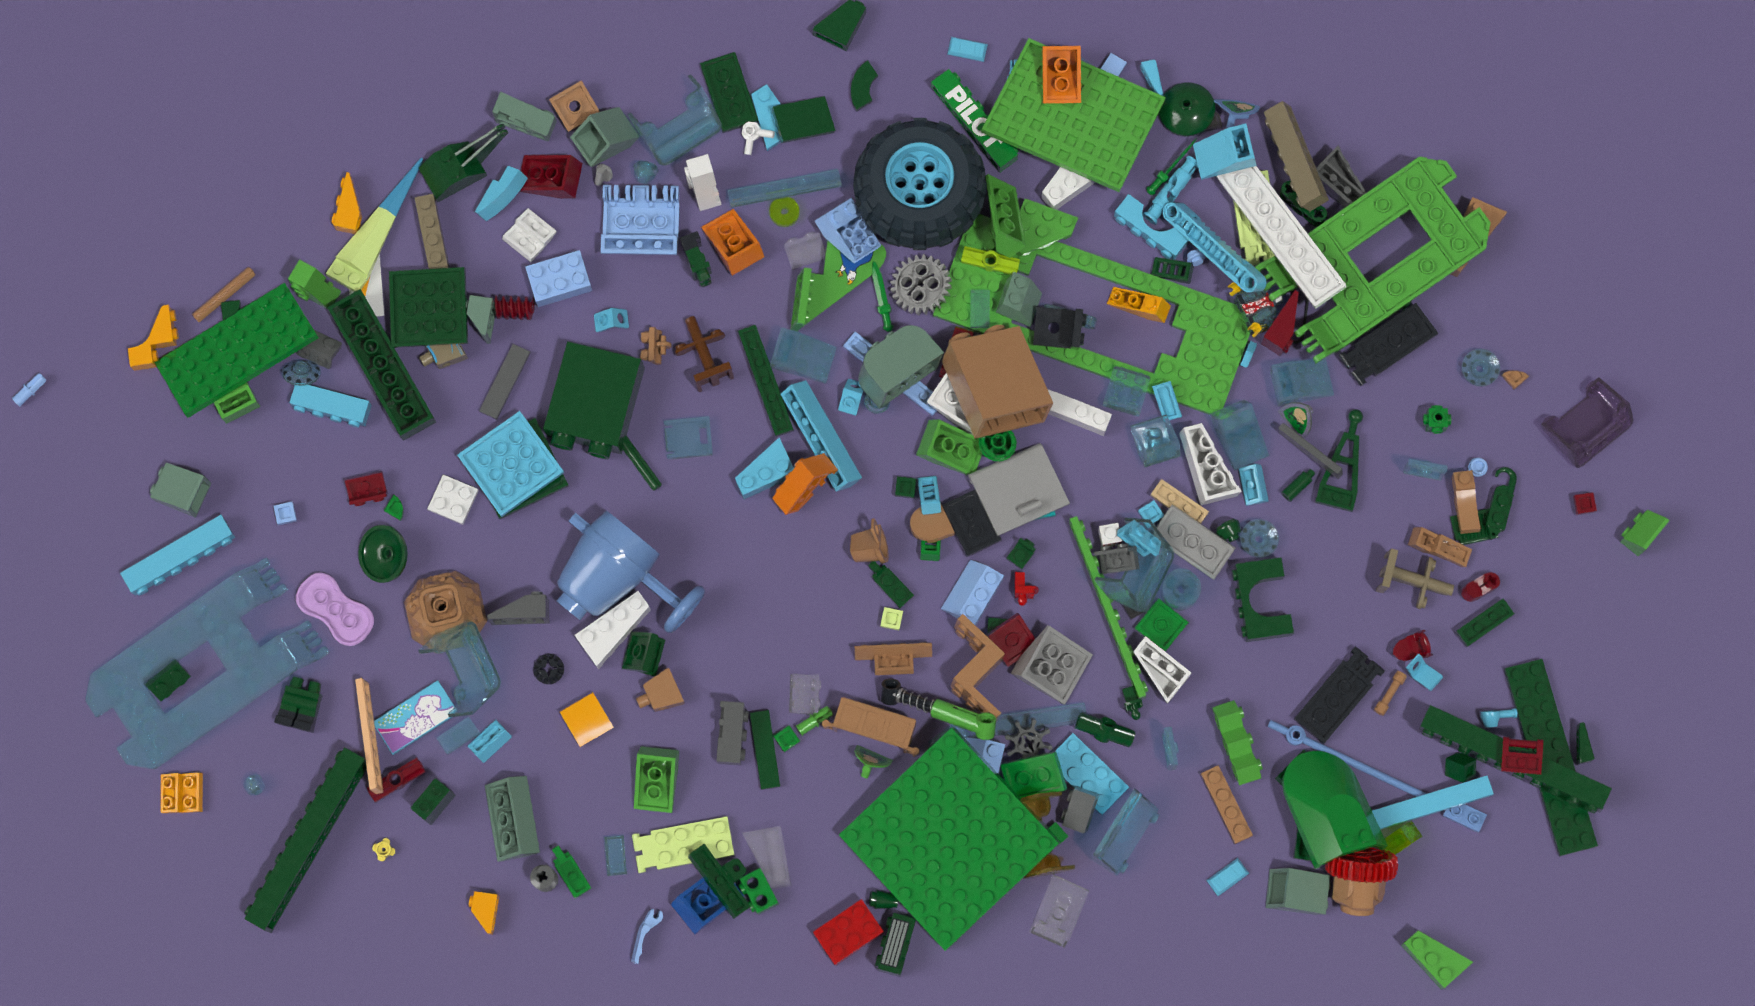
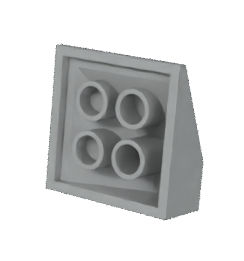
(1052, 664)

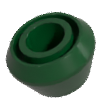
(1229, 530)

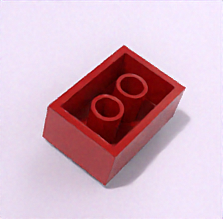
(848, 932)

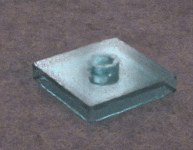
(1425, 469)
(1170, 748)

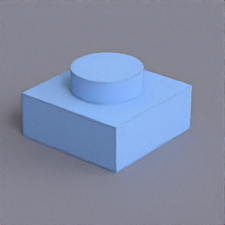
(285, 513)

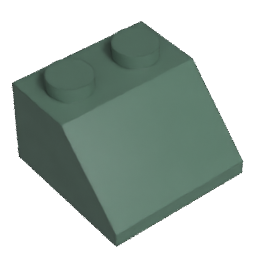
(1019, 299)
(482, 315)

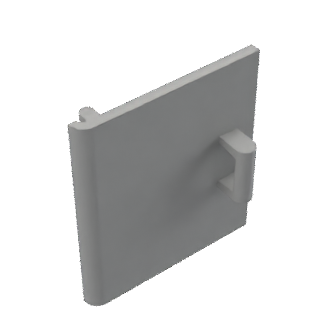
(1019, 489)

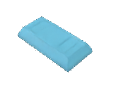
(967, 49)
(1167, 400)
(1227, 877)

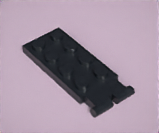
(1389, 344)
(1338, 696)

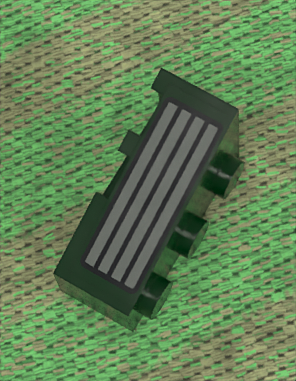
(895, 944)

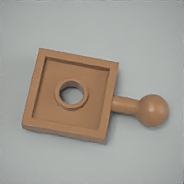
(562, 101)

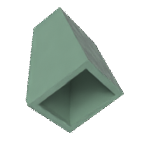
(604, 135)
(180, 489)
(1297, 891)

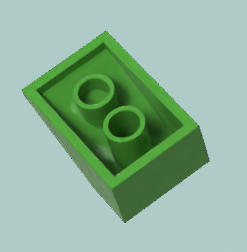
(950, 447)
(656, 779)

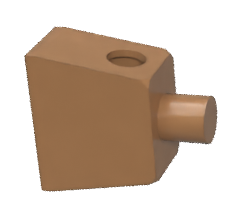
(661, 692)

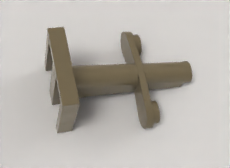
(1390, 572)

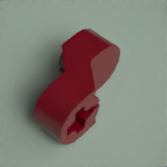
(1487, 582)

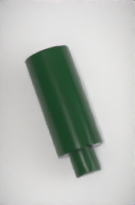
(1298, 485)

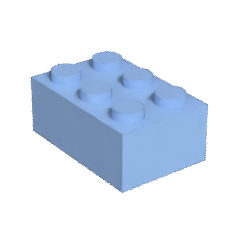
(558, 278)

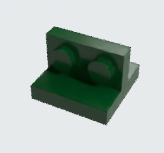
(643, 653)

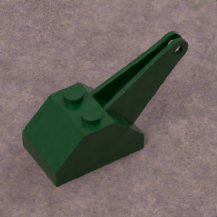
(459, 164)

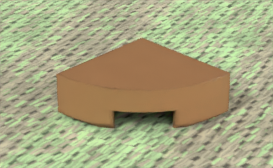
(1514, 378)

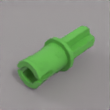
(814, 720)

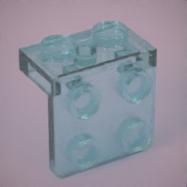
(1126, 391)

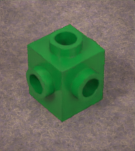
(1433, 425)

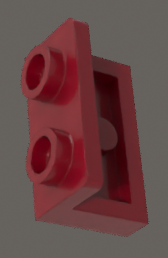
(366, 488)

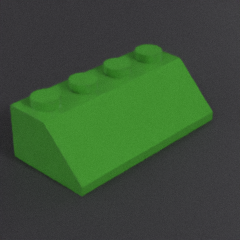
(1005, 216)

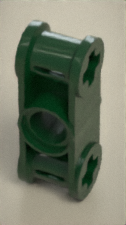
(1290, 199)

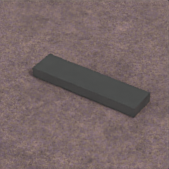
(504, 381)
(1310, 450)

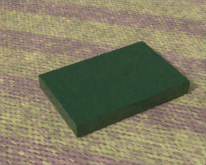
(803, 119)

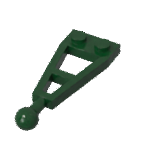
(1335, 496)

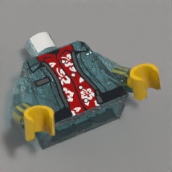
(1255, 308)

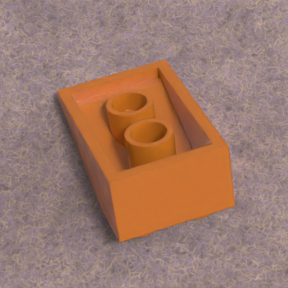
(1061, 74)
(733, 242)

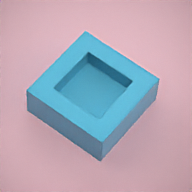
(1151, 511)

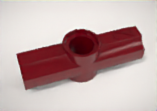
(407, 773)

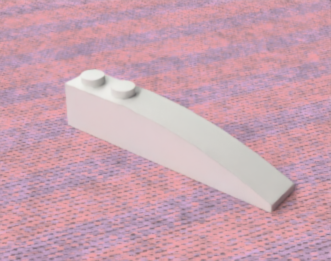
(1079, 413)

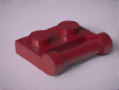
(1522, 762)

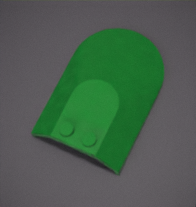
(1329, 807)

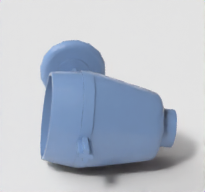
(609, 565)

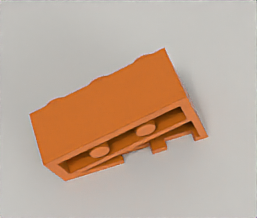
(802, 481)

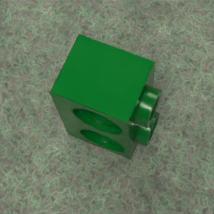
(762, 889)

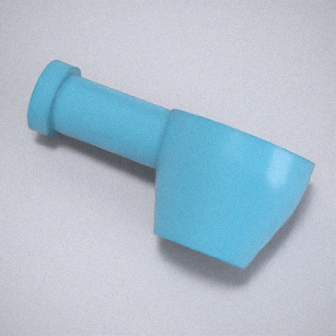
(1491, 718)

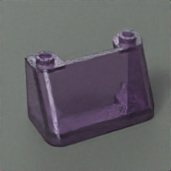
(1590, 423)

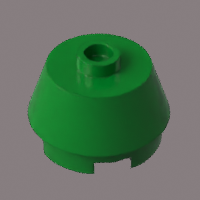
(998, 446)

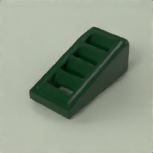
(1174, 263)
(1583, 747)

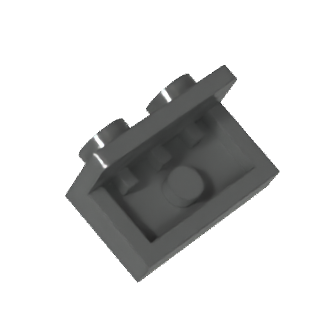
(321, 350)
(1119, 559)

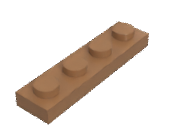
(1226, 804)

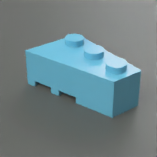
(765, 471)

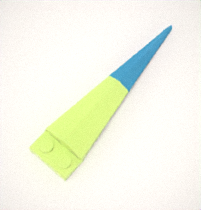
(359, 255)

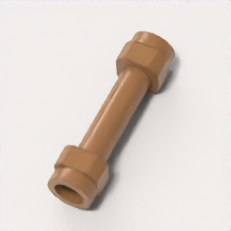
(1398, 679)

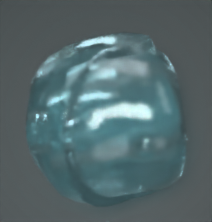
(254, 785)

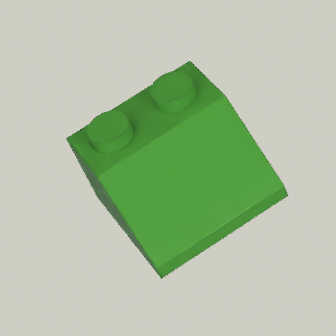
(1643, 532)

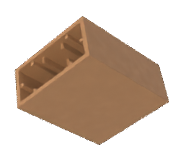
(996, 381)

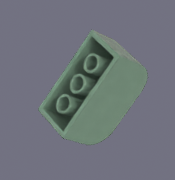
(898, 363)

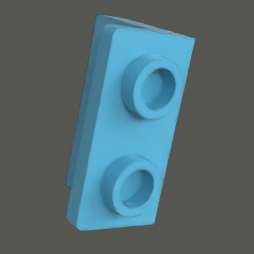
(1138, 536)

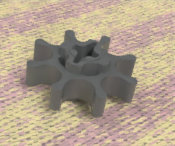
(1031, 734)

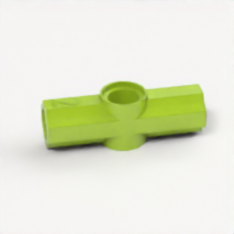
(977, 258)

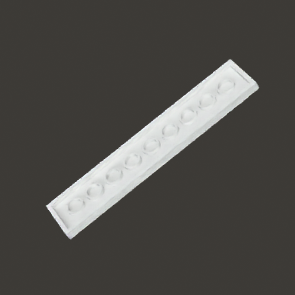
(1283, 234)

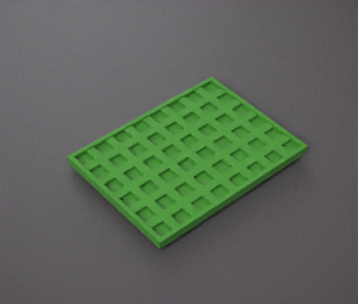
(1088, 137)

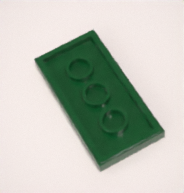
(728, 92)

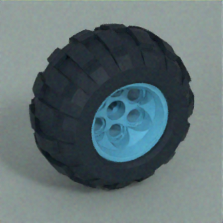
(919, 145)

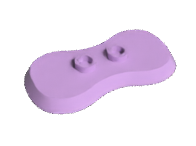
(345, 618)

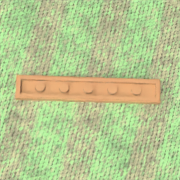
(369, 736)

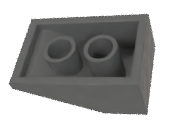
(525, 610)

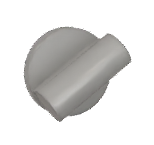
(603, 173)

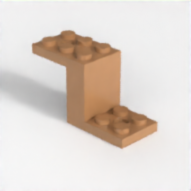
(987, 659)

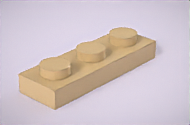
(1169, 495)

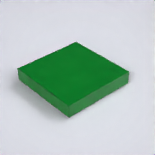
(1161, 625)

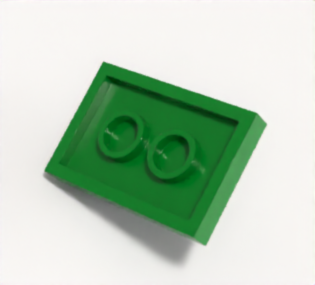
(1034, 775)

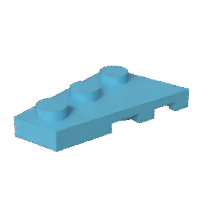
(763, 102)

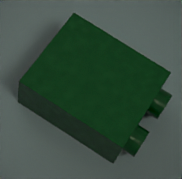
(593, 400)

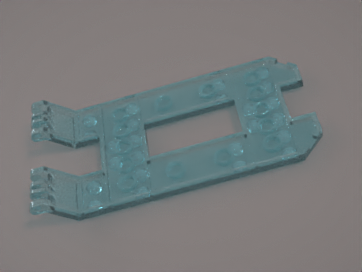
(248, 674)

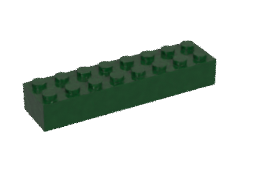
(381, 364)

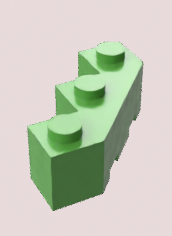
(1237, 742)

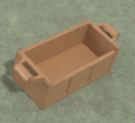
(874, 724)

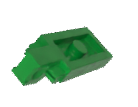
(570, 873)

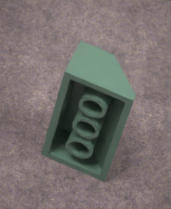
(512, 818)

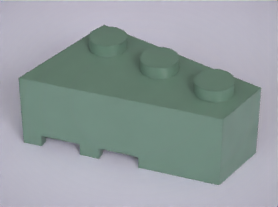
(524, 117)

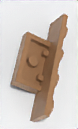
(893, 658)

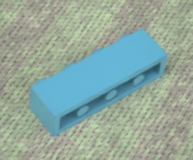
(330, 404)

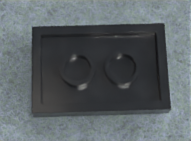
(971, 523)

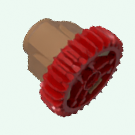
(1361, 879)

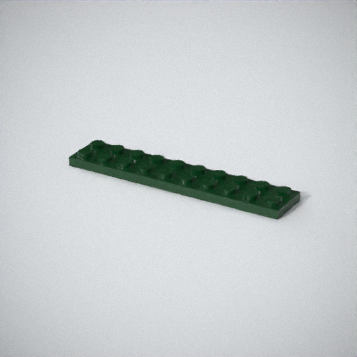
(1541, 720)

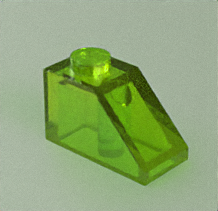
(1402, 838)

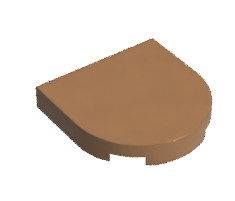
(930, 526)

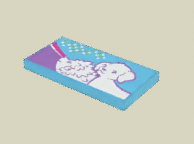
(414, 717)

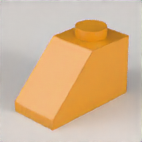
(484, 908)

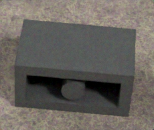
(1080, 809)

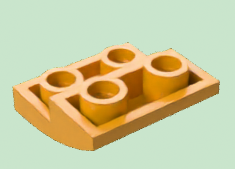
(586, 719)
(182, 793)

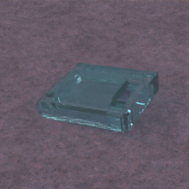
(685, 438)

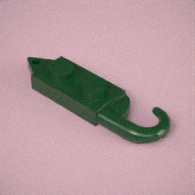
(1500, 504)

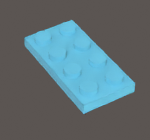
(1088, 771)

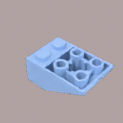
(848, 231)

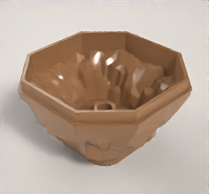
(451, 589)

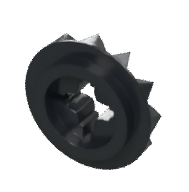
(555, 675)

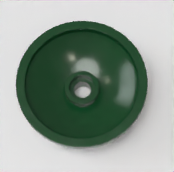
(1191, 119)
(375, 553)

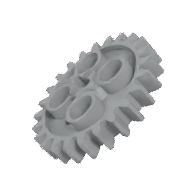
(931, 297)

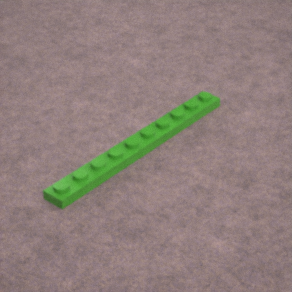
(1111, 615)

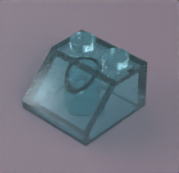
(1155, 441)

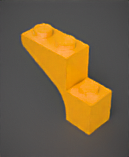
(161, 336)

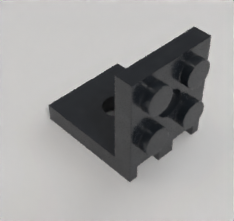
(1070, 326)

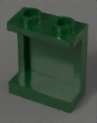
(432, 801)

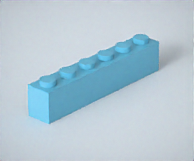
(820, 433)
(178, 555)

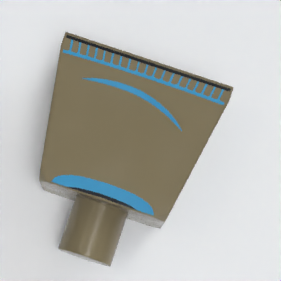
(444, 355)

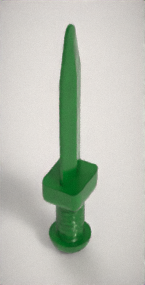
(1162, 176)
(884, 308)

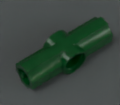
(1105, 729)

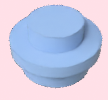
(1195, 257)
(1478, 467)

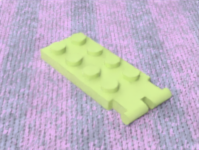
(1249, 239)
(672, 845)

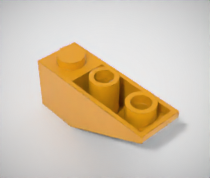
(348, 213)
(1140, 304)

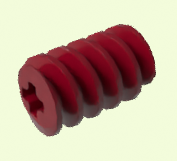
(514, 308)

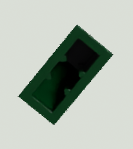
(841, 24)

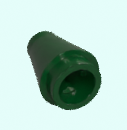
(882, 900)

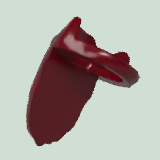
(1412, 645)

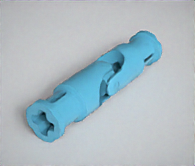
(1173, 188)

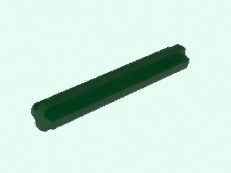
(641, 464)

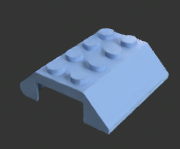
(640, 221)

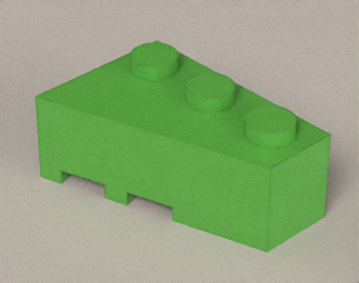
(311, 285)
(1435, 958)

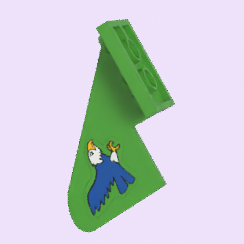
(840, 275)

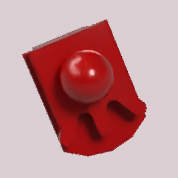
(1021, 591)

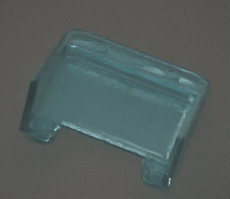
(1125, 833)

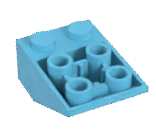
(1225, 152)

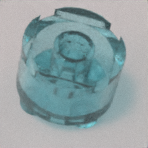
(1173, 597)

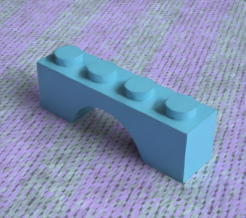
(1168, 242)

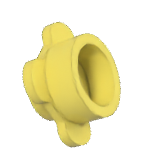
(385, 843)

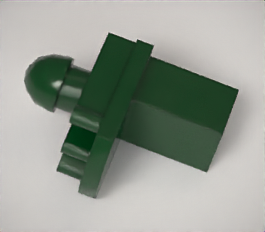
(1131, 703)

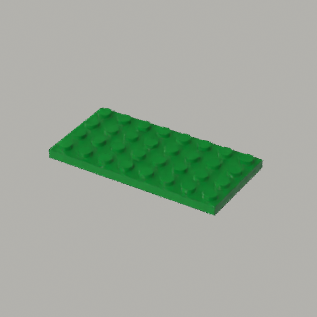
(236, 350)

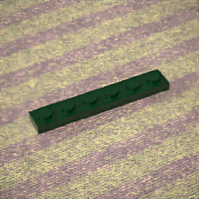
(765, 380)

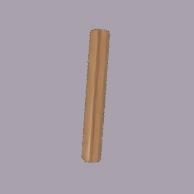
(223, 294)

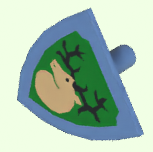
(1237, 110)

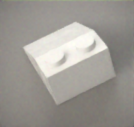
(946, 403)

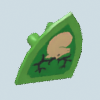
(870, 759)

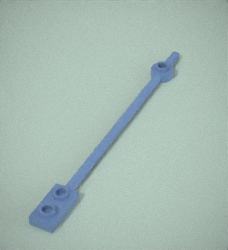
(1460, 814)

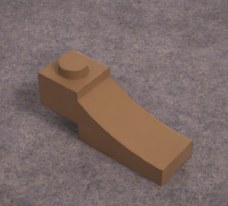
(1465, 501)
(1439, 546)

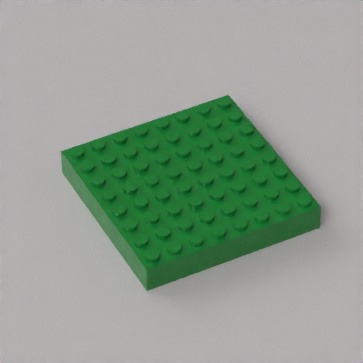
(949, 838)

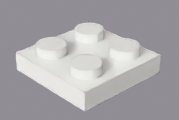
(453, 499)

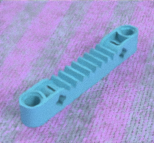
(1213, 248)

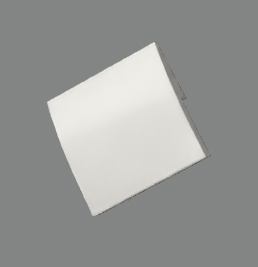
(529, 235)

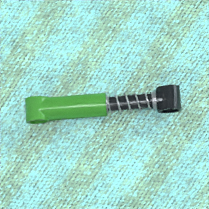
(982, 724)

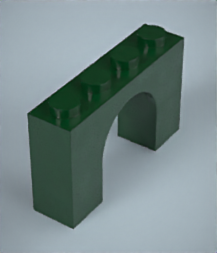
(1255, 625)

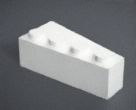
(1207, 468)

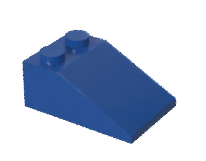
(698, 906)

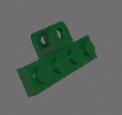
(721, 879)

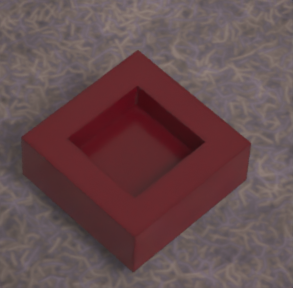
(1585, 503)

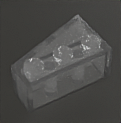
(770, 854)

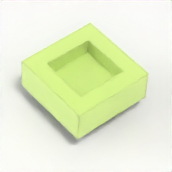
(891, 618)

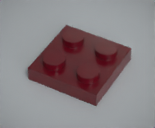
(1012, 638)

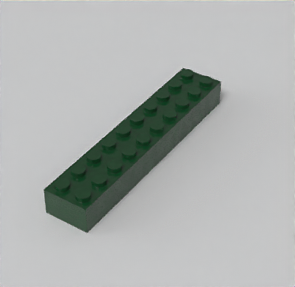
(1488, 748)
(306, 841)

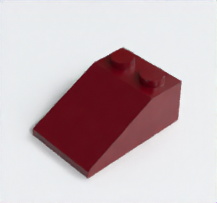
(551, 175)
(1280, 333)

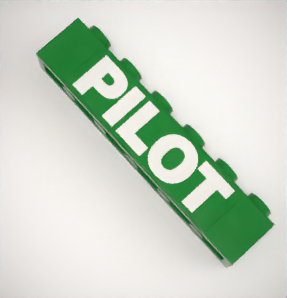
(972, 118)

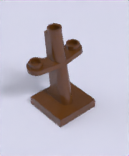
(712, 373)

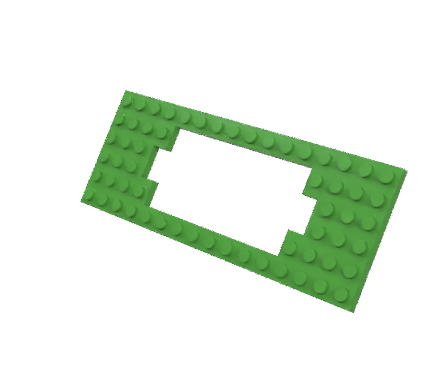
(1213, 326)

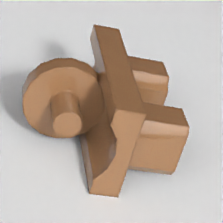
(657, 345)

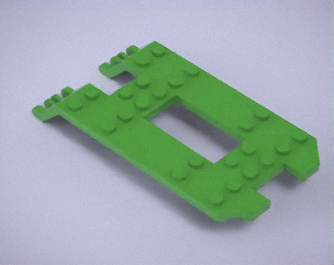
(1366, 304)

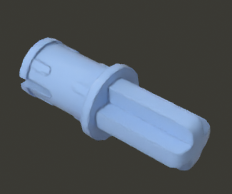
(29, 389)

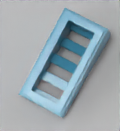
(1151, 74)
(929, 505)

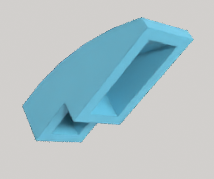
(501, 193)

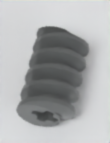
(542, 871)

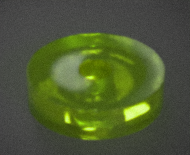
(788, 219)

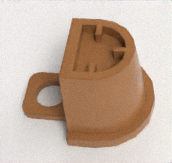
(870, 545)

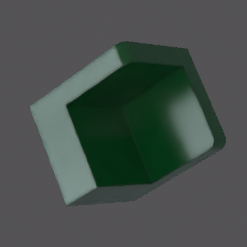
(1460, 767)

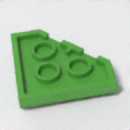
(1044, 226)

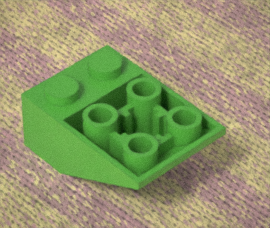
(237, 403)

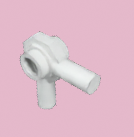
(751, 132)

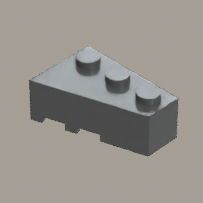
(1339, 178)
(732, 733)

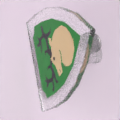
(1298, 417)

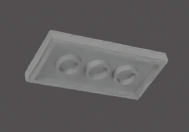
(1195, 542)

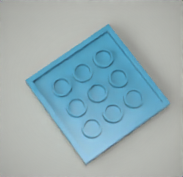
(510, 463)

